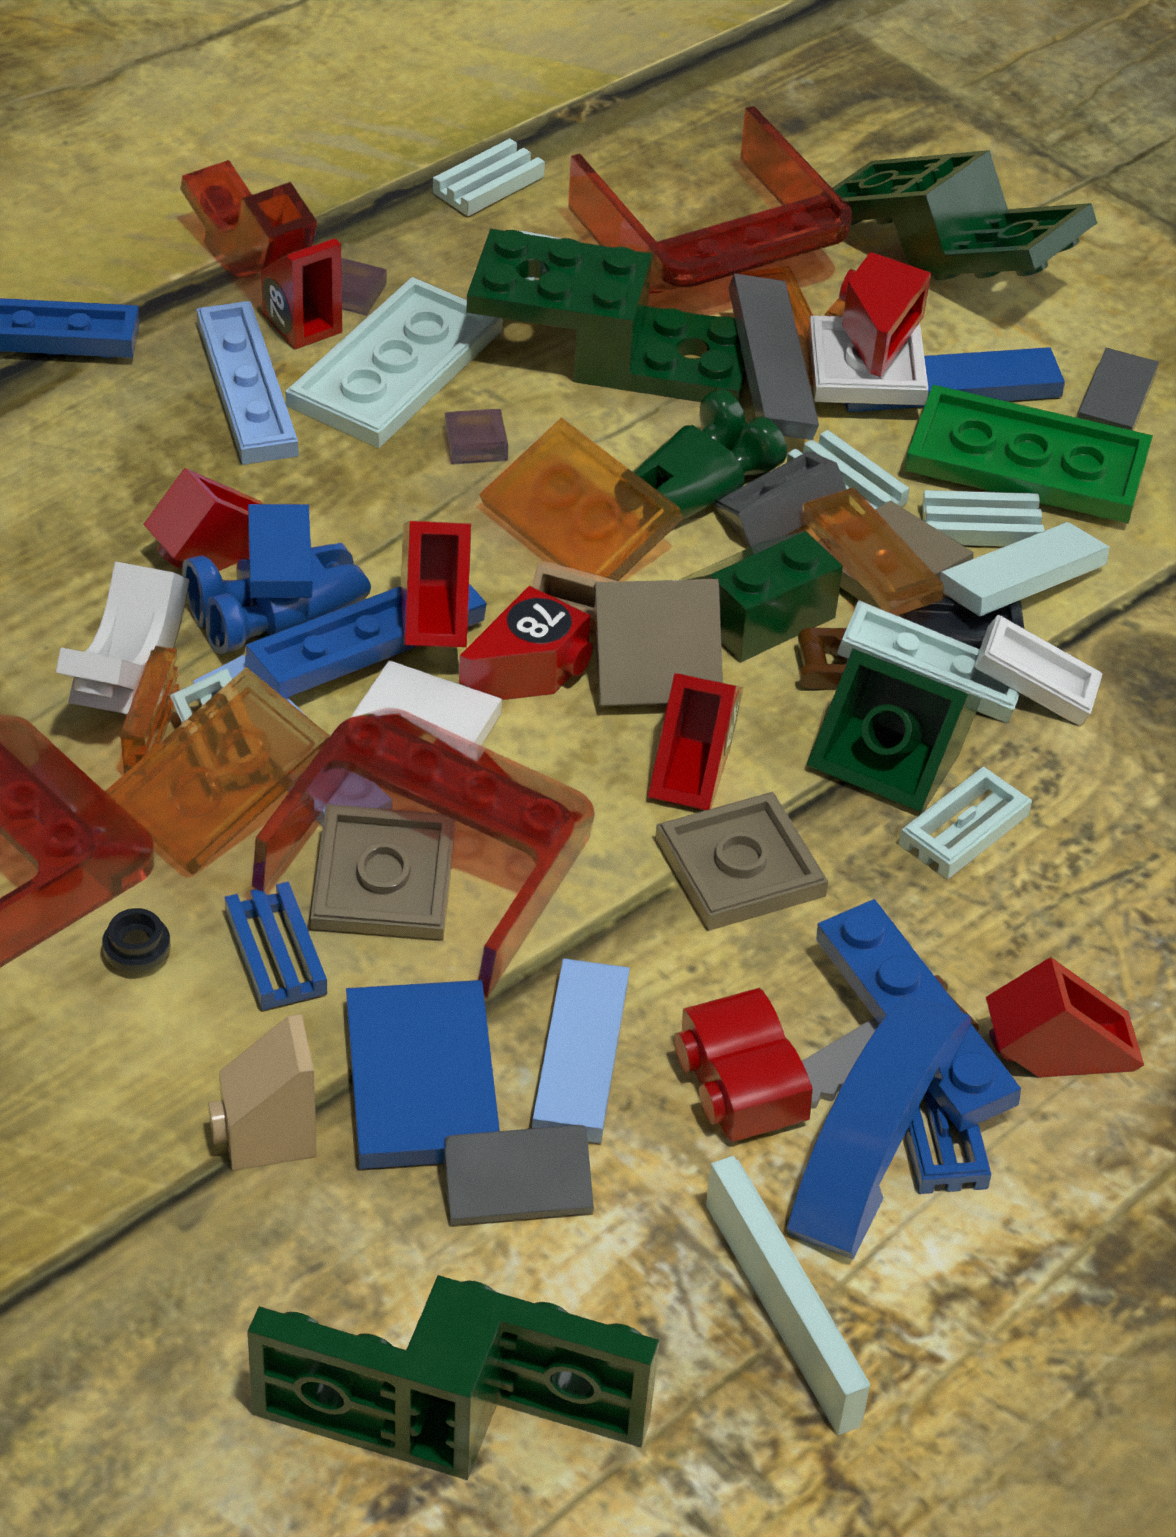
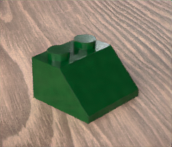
(773, 592)
(892, 730)

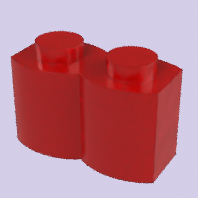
(744, 1065)

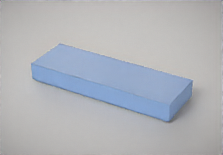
(582, 1047)

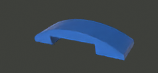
(869, 1122)

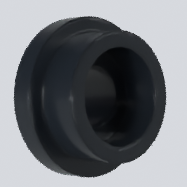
(136, 940)

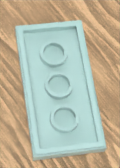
(393, 363)

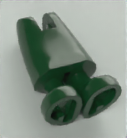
(708, 464)

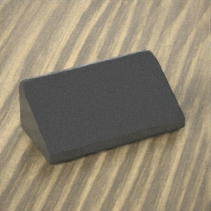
(775, 501)
(517, 1174)

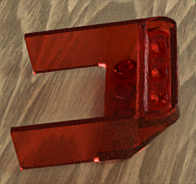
(807, 221)
(453, 779)
(69, 831)

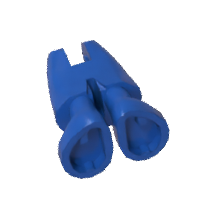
(234, 617)

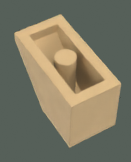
(268, 1100)

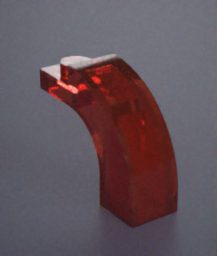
(245, 228)

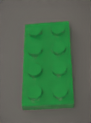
(1029, 451)

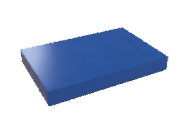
(419, 1069)

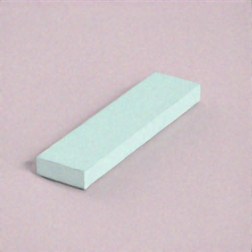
(787, 1295)

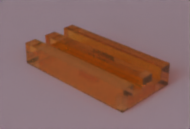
(150, 707)

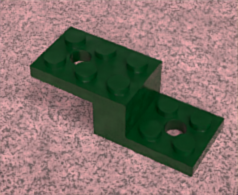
(957, 218)
(606, 301)
(460, 1364)

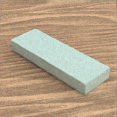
(1023, 568)
(926, 654)

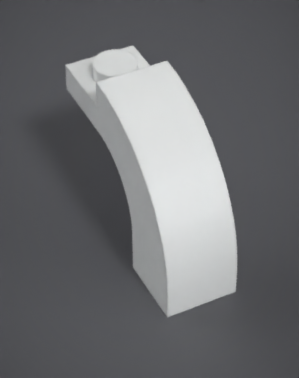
(139, 614)

